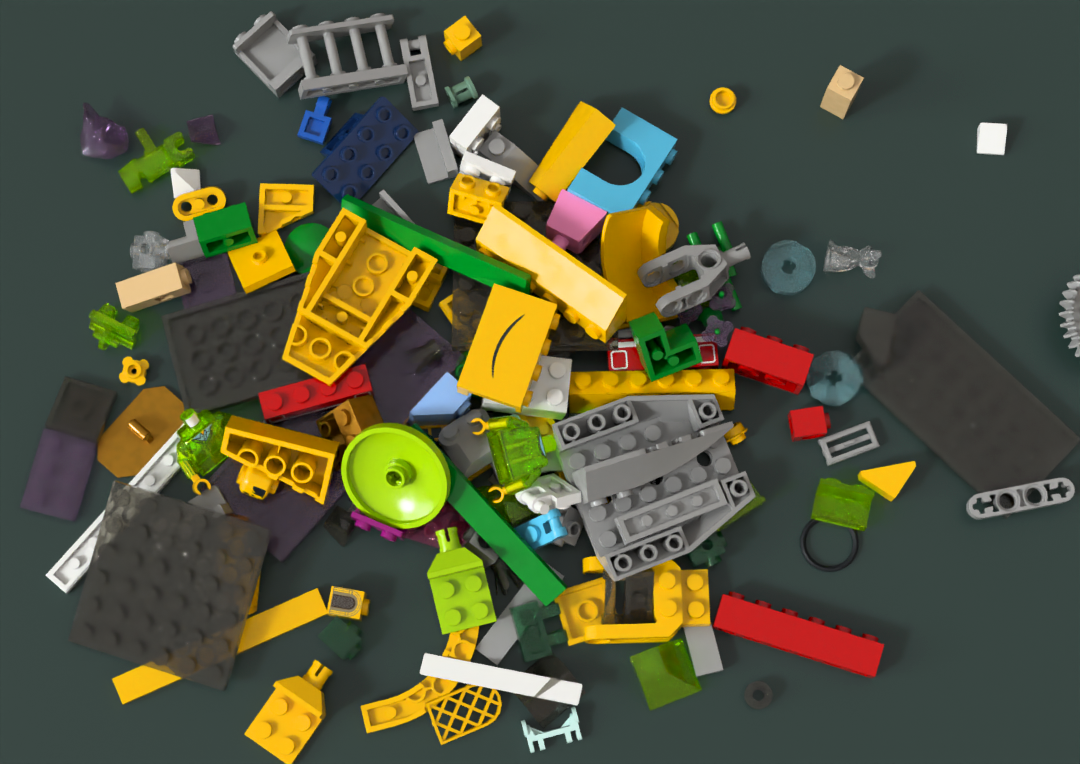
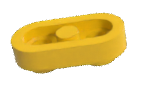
(199, 202)

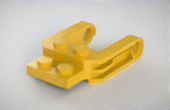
(678, 602)

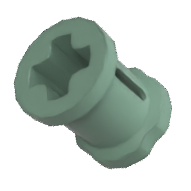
(457, 99)

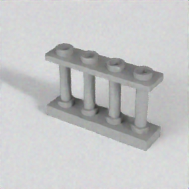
(339, 80)

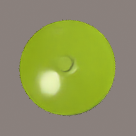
(396, 475)

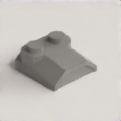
(463, 447)

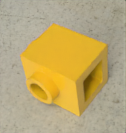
(462, 38)

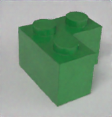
(662, 350)

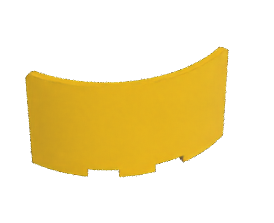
(628, 243)

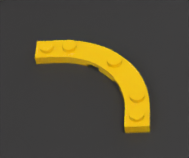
(411, 704)

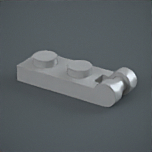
(420, 74)

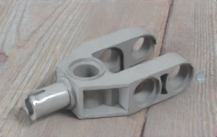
(709, 264)

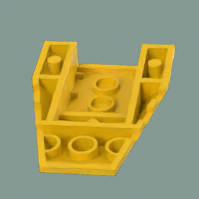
(352, 296)

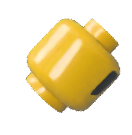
(256, 482)

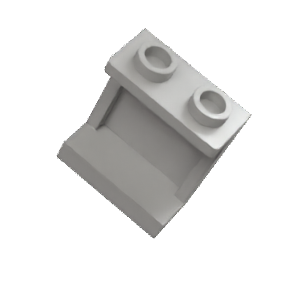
(269, 54)

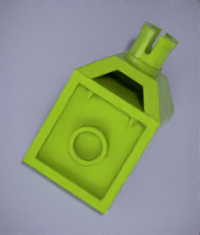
(459, 586)

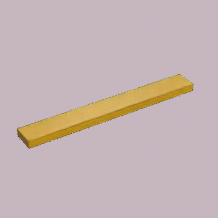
(257, 630)

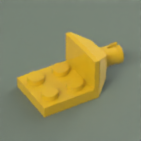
(291, 714)

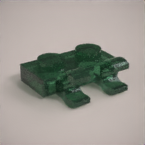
(531, 630)

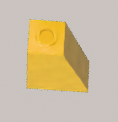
(570, 151)

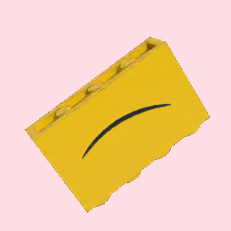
(509, 347)

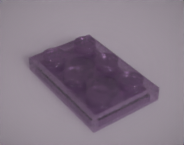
(59, 475)

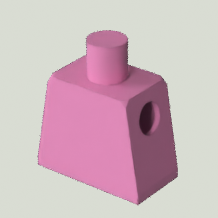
(574, 222)

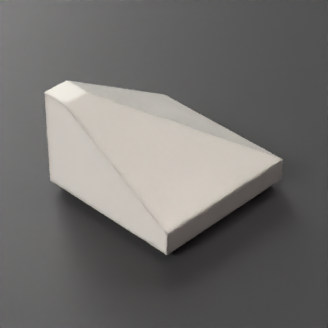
(185, 180)

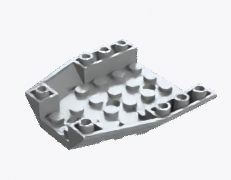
(635, 425)

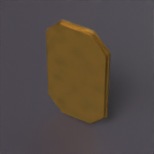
(140, 431)

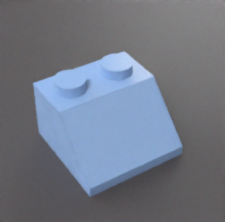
(441, 404)

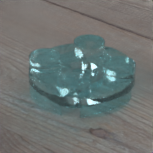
(788, 283)
(845, 389)

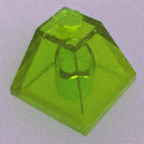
(665, 674)

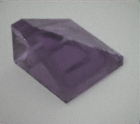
(203, 130)

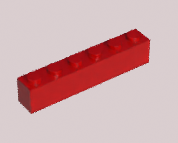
(798, 636)

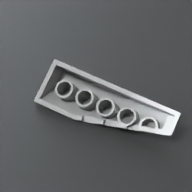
(641, 466)

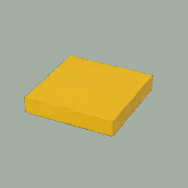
(581, 608)

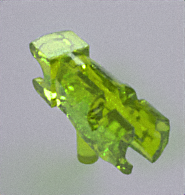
(155, 160)

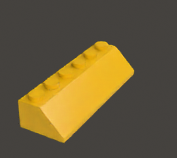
(554, 273)

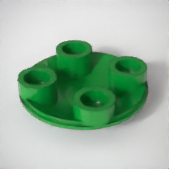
(303, 243)

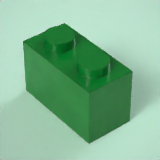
(225, 230)

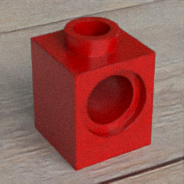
(808, 423)

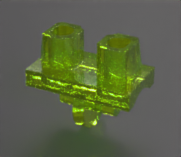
(111, 331)

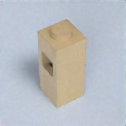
(841, 92)
(154, 287)

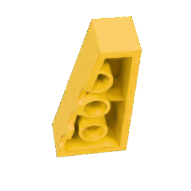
(283, 454)

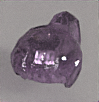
(102, 136)

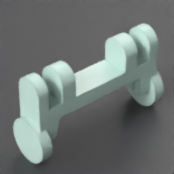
(570, 725)

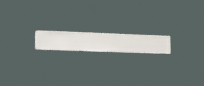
(499, 678)

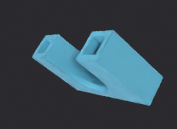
(648, 146)

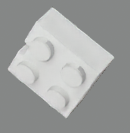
(476, 127)

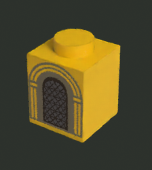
(348, 603)

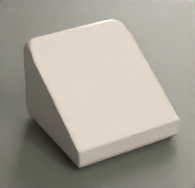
(991, 138)

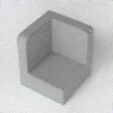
(187, 247)

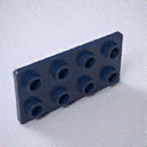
(363, 150)

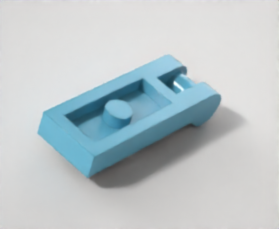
(542, 529)

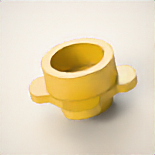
(130, 364)

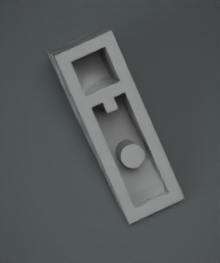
(507, 154)

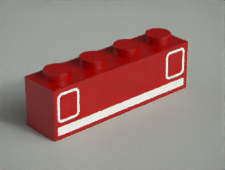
(628, 359)
(314, 395)

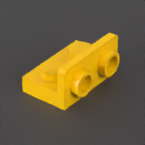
(474, 197)

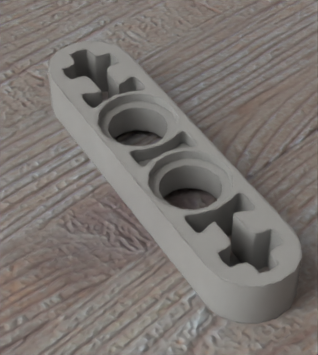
(1020, 498)

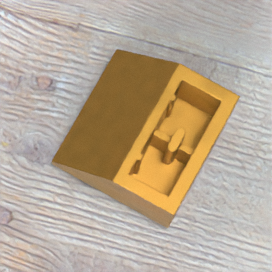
(347, 421)

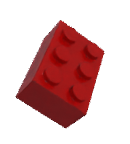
(767, 360)

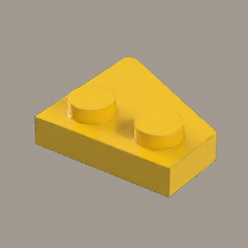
(283, 205)

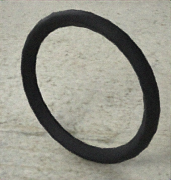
(822, 567)

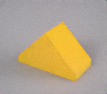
(888, 479)

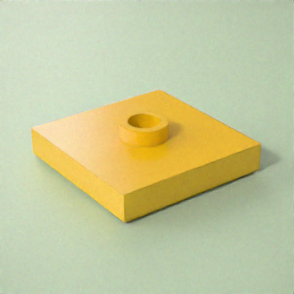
(261, 262)

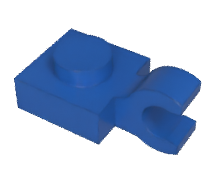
(316, 124)

